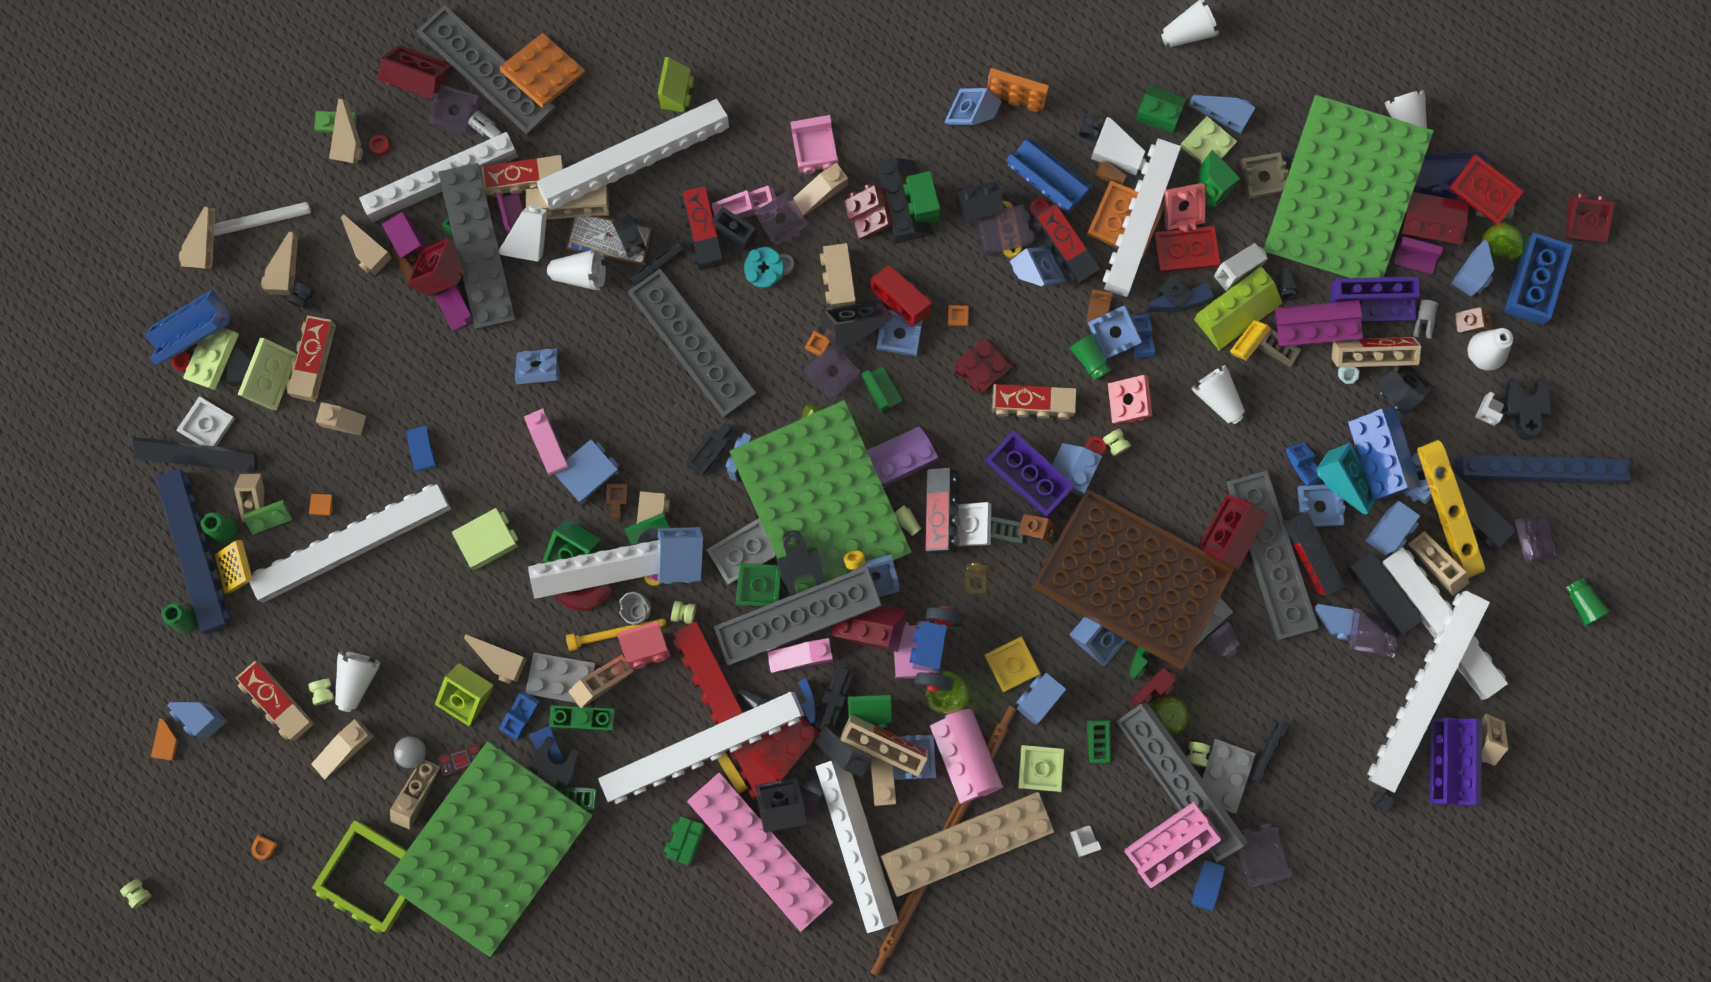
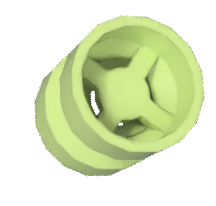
(1120, 444)
(683, 612)
(321, 692)
(1195, 758)
(135, 893)

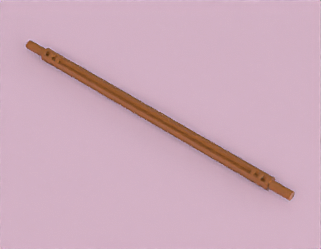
(955, 818)

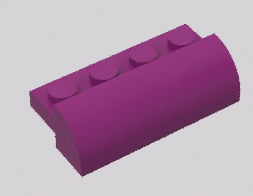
(1318, 323)

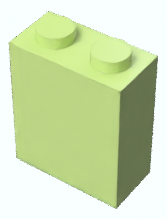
(485, 538)

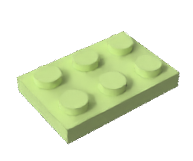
(210, 358)
(267, 374)

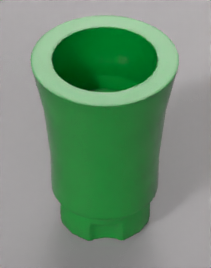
(1091, 356)
(219, 527)
(1586, 602)
(180, 617)

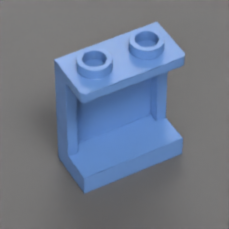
(587, 471)
(680, 555)

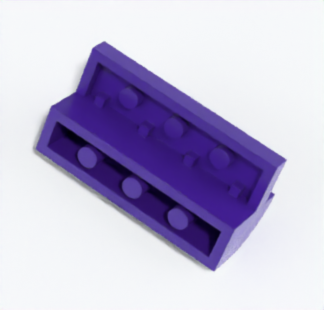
(1379, 298)
(1456, 761)

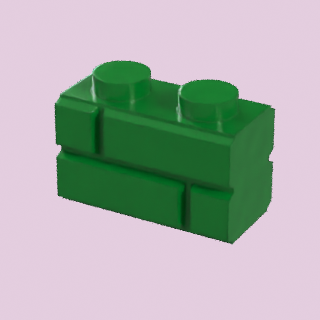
(684, 841)

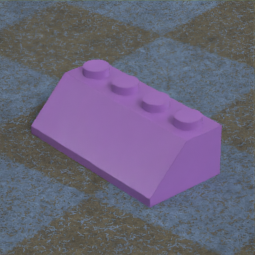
(902, 456)

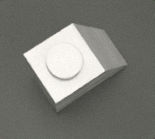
(1118, 149)
(527, 235)
(1240, 266)

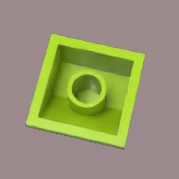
(675, 86)
(463, 694)

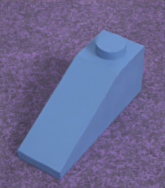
(1226, 110)

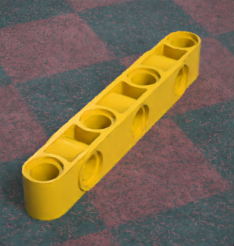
(1445, 495)

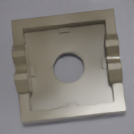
(1273, 166)

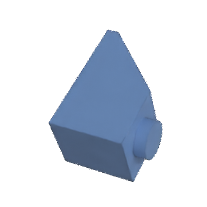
(1336, 620)

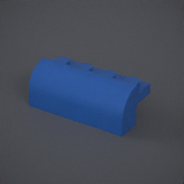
(1049, 175)
(187, 326)

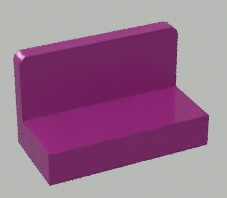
(510, 209)
(403, 235)
(1417, 255)
(454, 308)

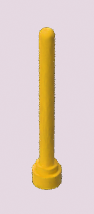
(575, 641)

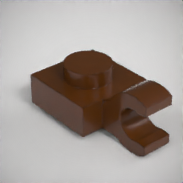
(616, 497)

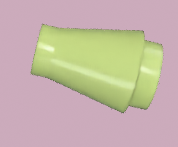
(907, 520)

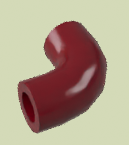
(585, 599)

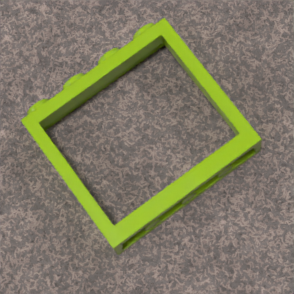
(343, 904)

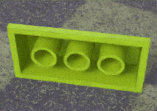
(1238, 307)

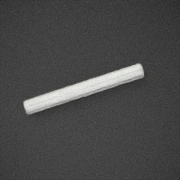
(261, 218)

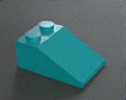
(1345, 476)

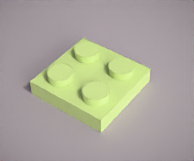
(1208, 137)
(1041, 768)

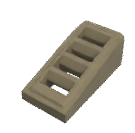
(1266, 347)

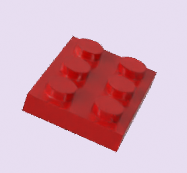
(1486, 189)
(1186, 250)
(784, 748)

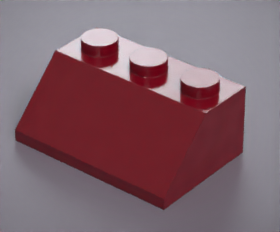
(413, 71)
(1435, 218)
(436, 268)
(1233, 531)
(877, 628)

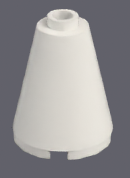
(1190, 26)
(1409, 108)
(579, 270)
(1490, 348)
(1221, 395)
(353, 679)

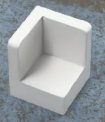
(1490, 410)
(1085, 841)

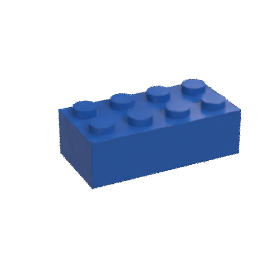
(1538, 278)
(1384, 454)

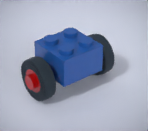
(929, 648)

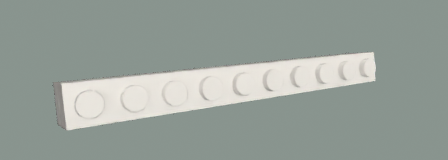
(633, 154)
(349, 543)
(1428, 691)
(700, 747)

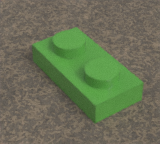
(325, 121)
(267, 517)

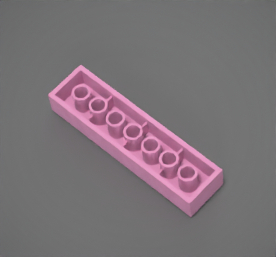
(760, 852)

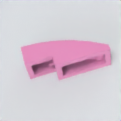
(746, 202)

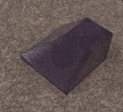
(1371, 635)

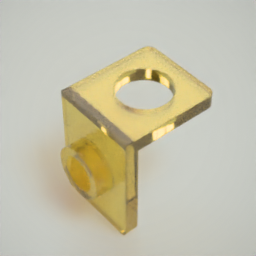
(975, 570)

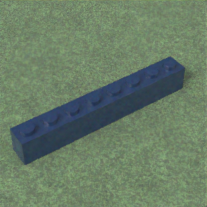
(1543, 469)
(193, 551)

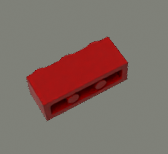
(901, 295)

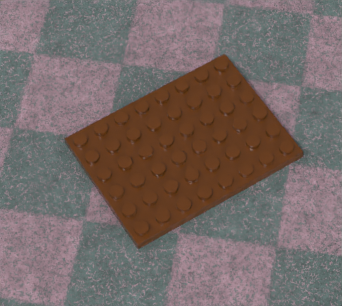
(1134, 578)

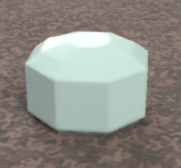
(1348, 374)

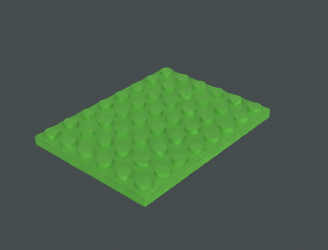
(1347, 190)
(823, 484)
(488, 849)

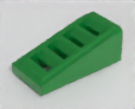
(1091, 740)
(592, 796)

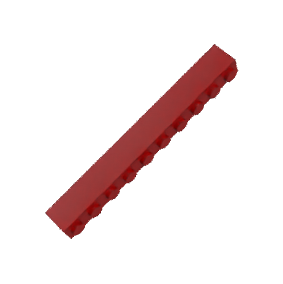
(720, 698)

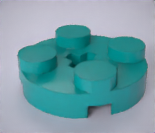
(756, 259)

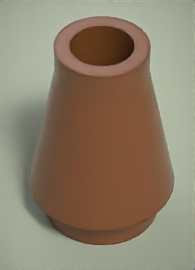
(1109, 172)

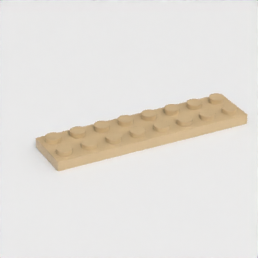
(967, 844)

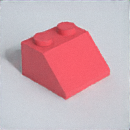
(644, 645)

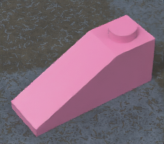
(546, 441)
(800, 655)

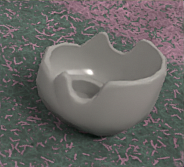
(638, 602)
(410, 752)

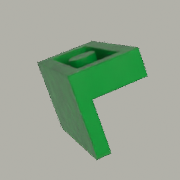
(881, 388)

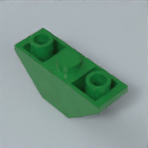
(582, 718)

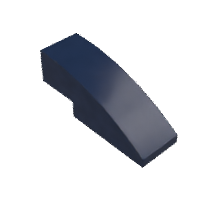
(1199, 297)

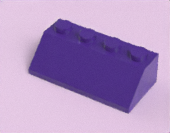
(1029, 474)

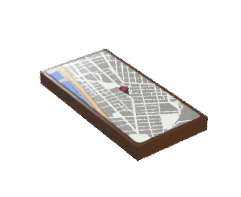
(599, 233)

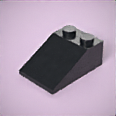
(853, 322)

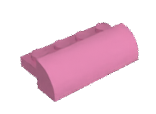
(966, 756)
(1173, 844)

